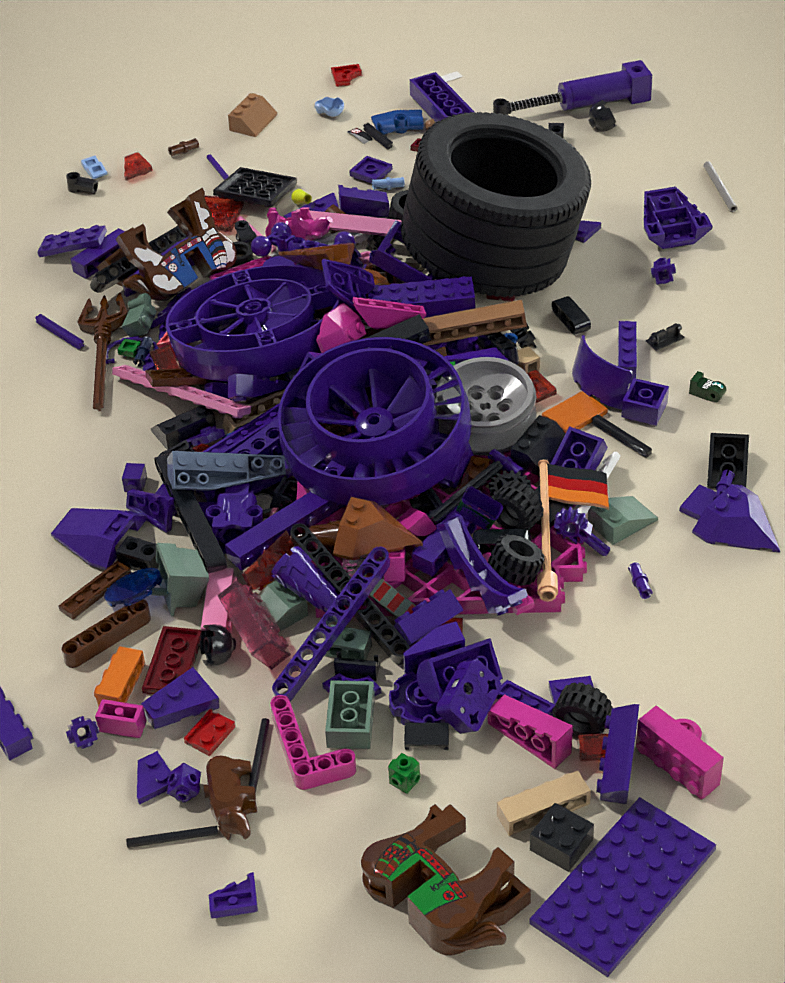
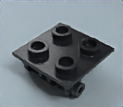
(525, 337)

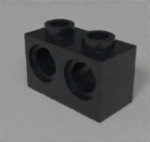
(137, 553)

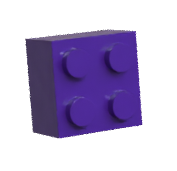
(645, 401)

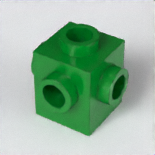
(404, 772)

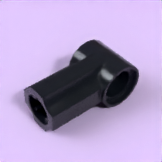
(76, 183)

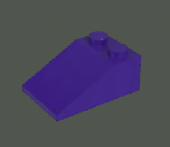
(580, 450)
(435, 643)

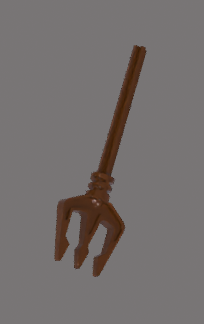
(101, 328)

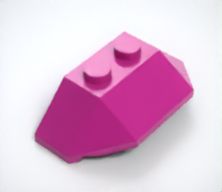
(385, 314)
(339, 327)

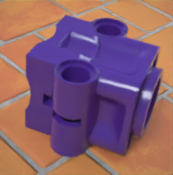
(233, 516)

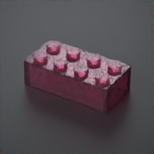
(254, 624)

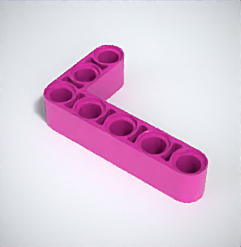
(304, 770)

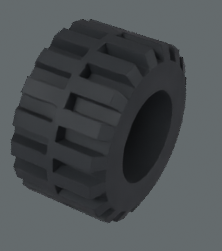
(520, 506)
(516, 559)
(583, 708)

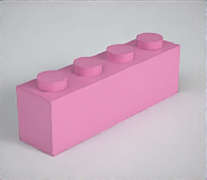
(213, 609)

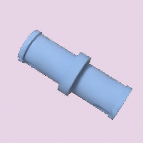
(388, 183)

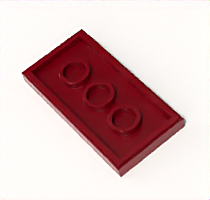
(172, 657)

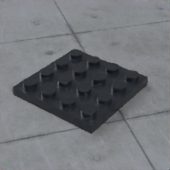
(255, 186)

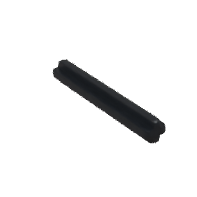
(622, 436)

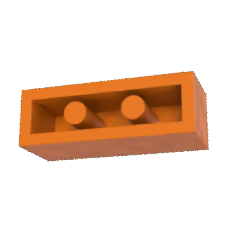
(120, 676)

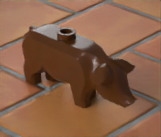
(227, 797)

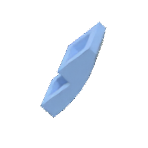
(93, 167)

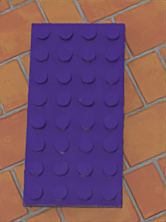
(622, 886)

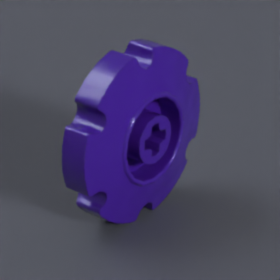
(410, 703)

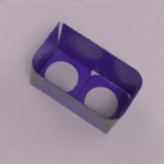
(479, 500)

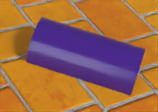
(436, 672)

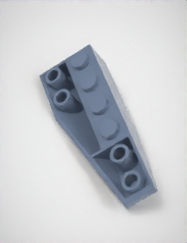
(220, 470)

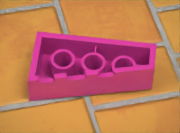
(532, 729)

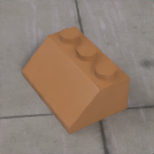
(251, 115)

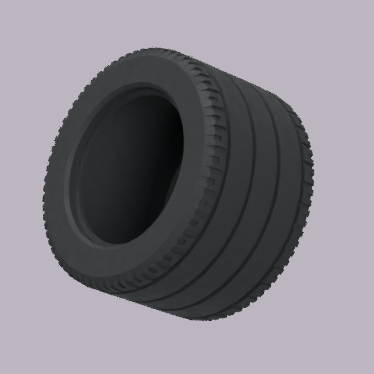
(494, 203)

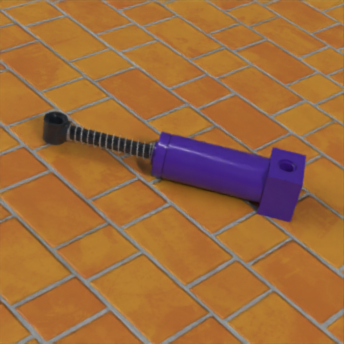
(631, 83)

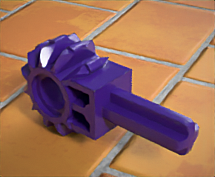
(579, 528)

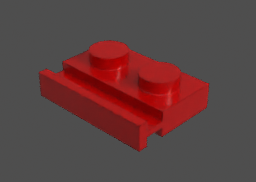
(209, 732)

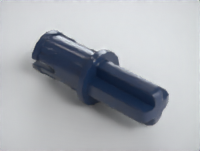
(143, 351)

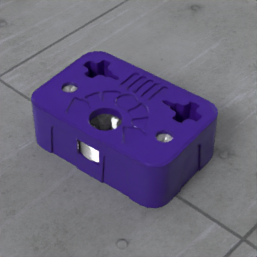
(468, 696)

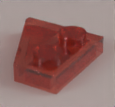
(135, 166)

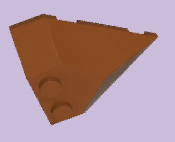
(313, 256)
(367, 527)

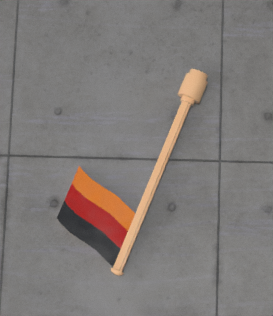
(569, 487)

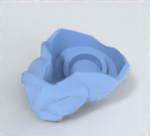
(329, 106)

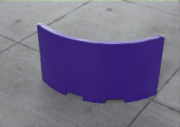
(600, 377)

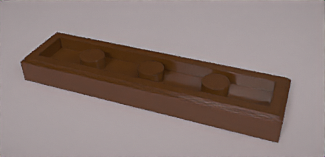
(93, 590)

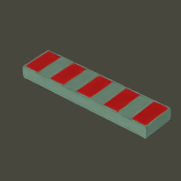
(390, 598)

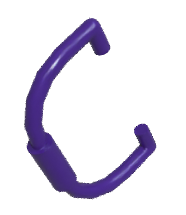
(135, 338)

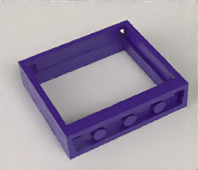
(393, 265)

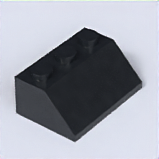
(183, 426)
(537, 443)

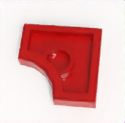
(344, 74)

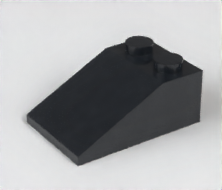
(728, 453)

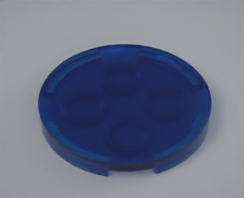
(133, 587)

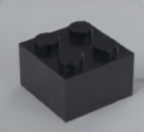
(561, 837)

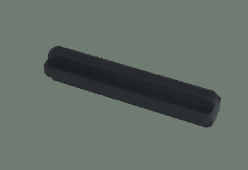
(377, 135)

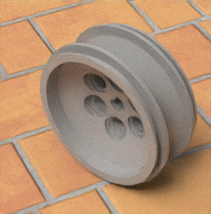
(499, 403)

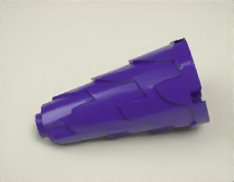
(304, 579)

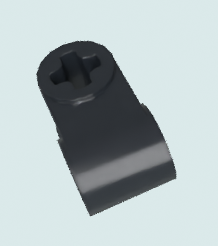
(244, 232)

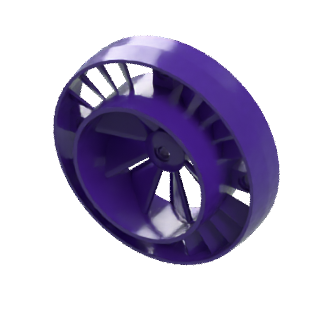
(245, 301)
(397, 437)

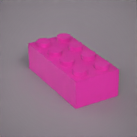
(679, 752)

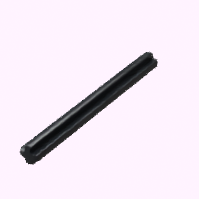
(477, 482)

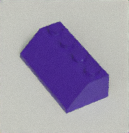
(619, 754)

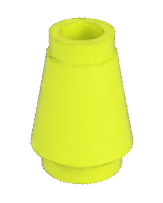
(301, 197)

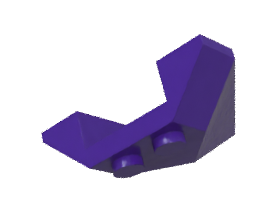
(736, 519)

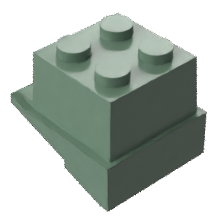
(182, 576)

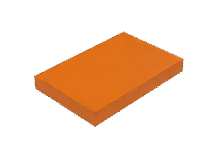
(575, 411)

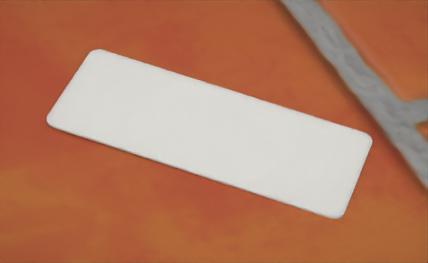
(451, 76)

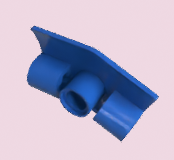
(398, 121)

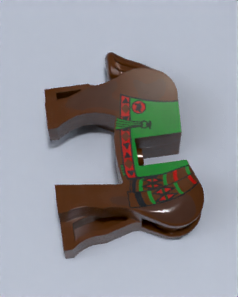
(442, 908)

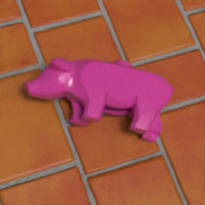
(300, 223)

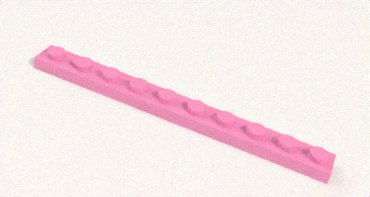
(186, 393)

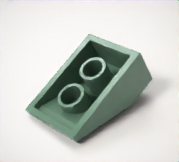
(622, 519)
(283, 605)

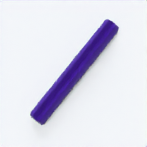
(59, 331)

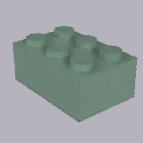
(350, 714)

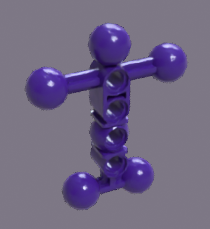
(282, 238)

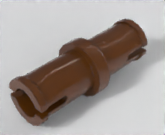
(183, 147)

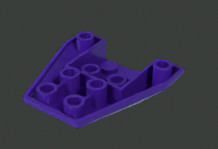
(96, 532)

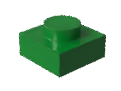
(128, 348)

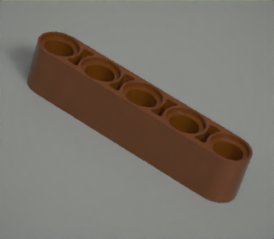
(105, 633)

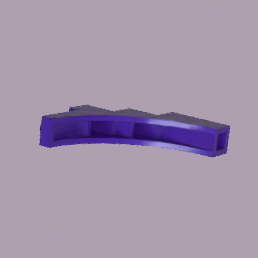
(481, 577)

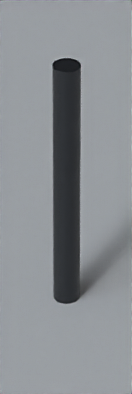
(259, 751)
(171, 836)

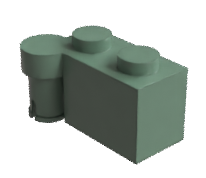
(139, 316)

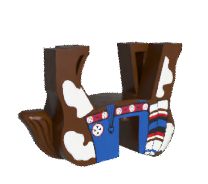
(170, 274)

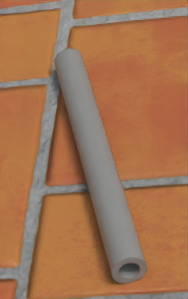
(720, 186)

